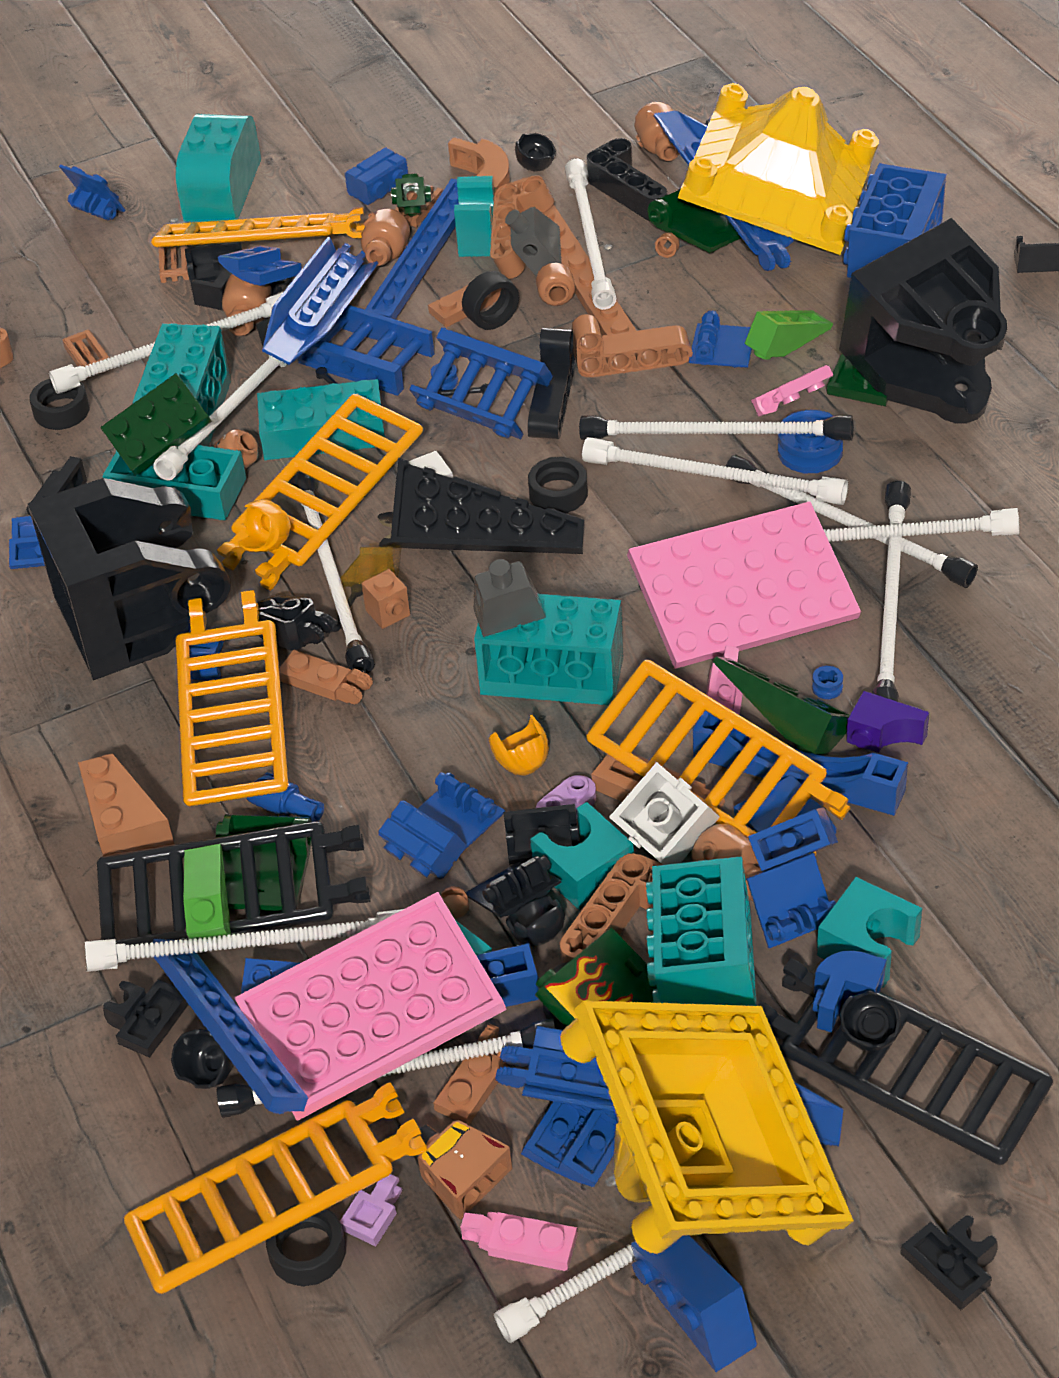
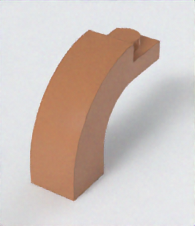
(480, 158)

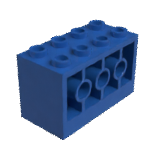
(893, 211)

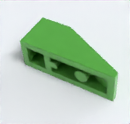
(784, 331)
(205, 893)

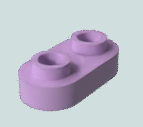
(573, 790)

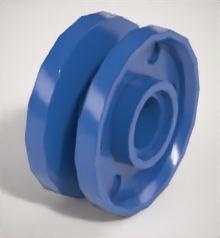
(807, 451)

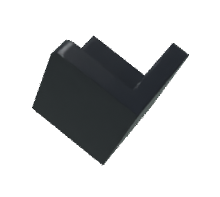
(210, 293)

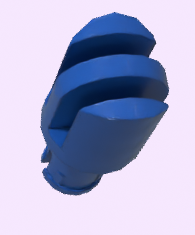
(288, 802)

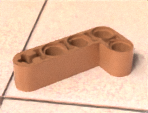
(515, 196)
(627, 351)
(611, 904)

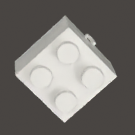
(664, 816)

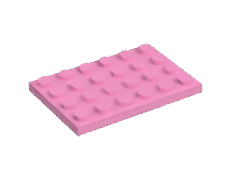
(743, 584)
(372, 1002)

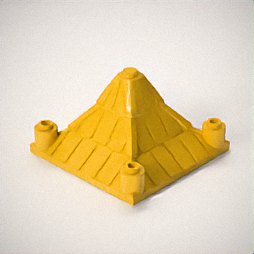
(780, 167)
(706, 1122)

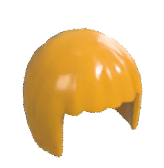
(265, 526)
(522, 751)

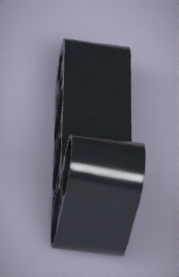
(612, 173)
(551, 402)

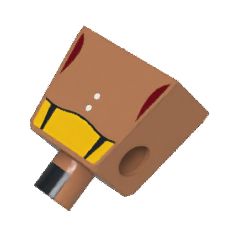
(462, 1164)

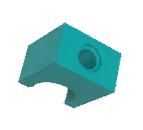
(474, 215)
(588, 863)
(865, 915)

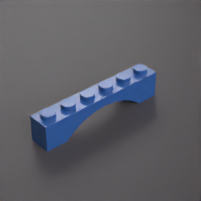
(865, 780)

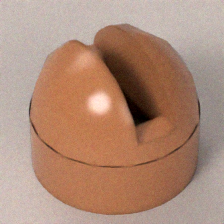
(662, 250)
(456, 901)

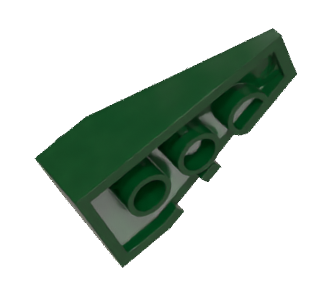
(806, 722)

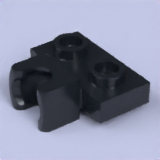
(144, 1016)
(952, 1260)

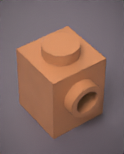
(385, 598)

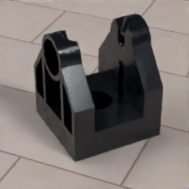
(927, 323)
(121, 572)

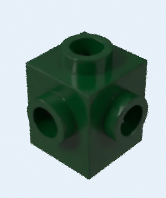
(406, 185)

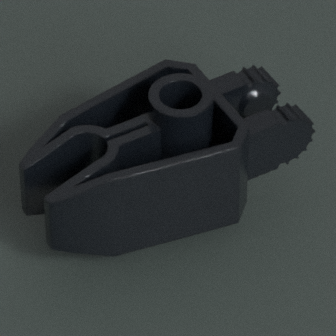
(295, 621)

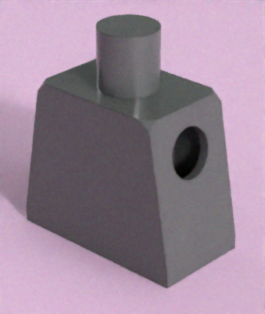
(534, 238)
(505, 598)

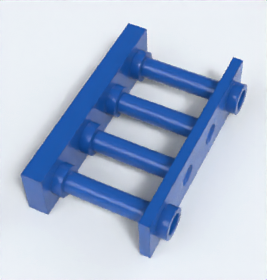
(479, 355)
(358, 366)

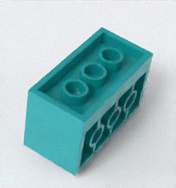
(196, 357)
(560, 658)
(701, 934)

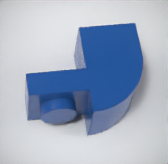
(844, 976)

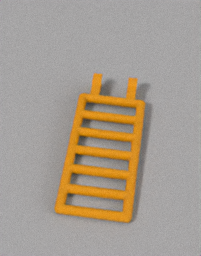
(260, 229)
(283, 556)
(272, 704)
(788, 756)
(358, 1118)

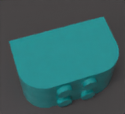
(217, 166)

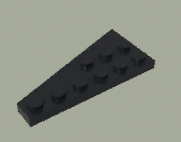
(463, 515)

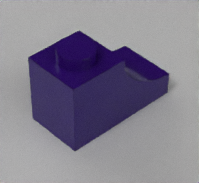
(883, 721)

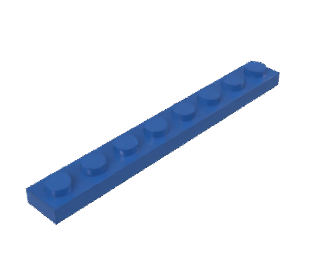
(417, 256)
(233, 1032)

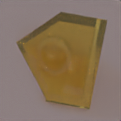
(371, 563)

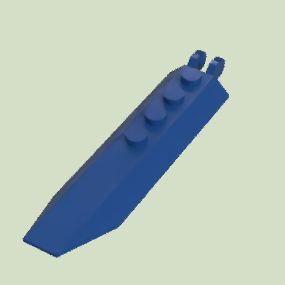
(686, 137)
(315, 300)
(566, 1081)

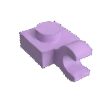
(372, 1214)

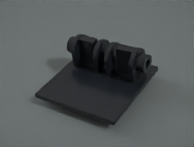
(515, 886)

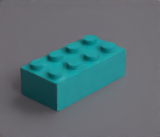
(296, 415)
(207, 480)

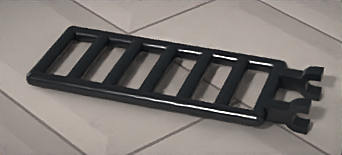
(327, 894)
(793, 1034)

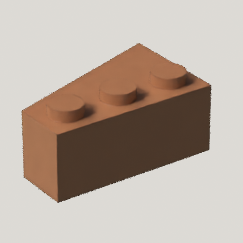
(121, 809)

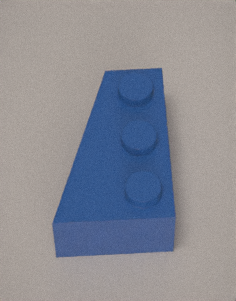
(699, 1298)

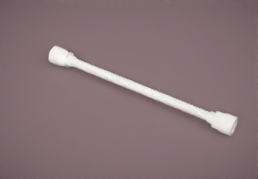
(602, 289)
(68, 377)
(171, 462)
(826, 489)
(998, 522)
(106, 953)
(520, 1317)

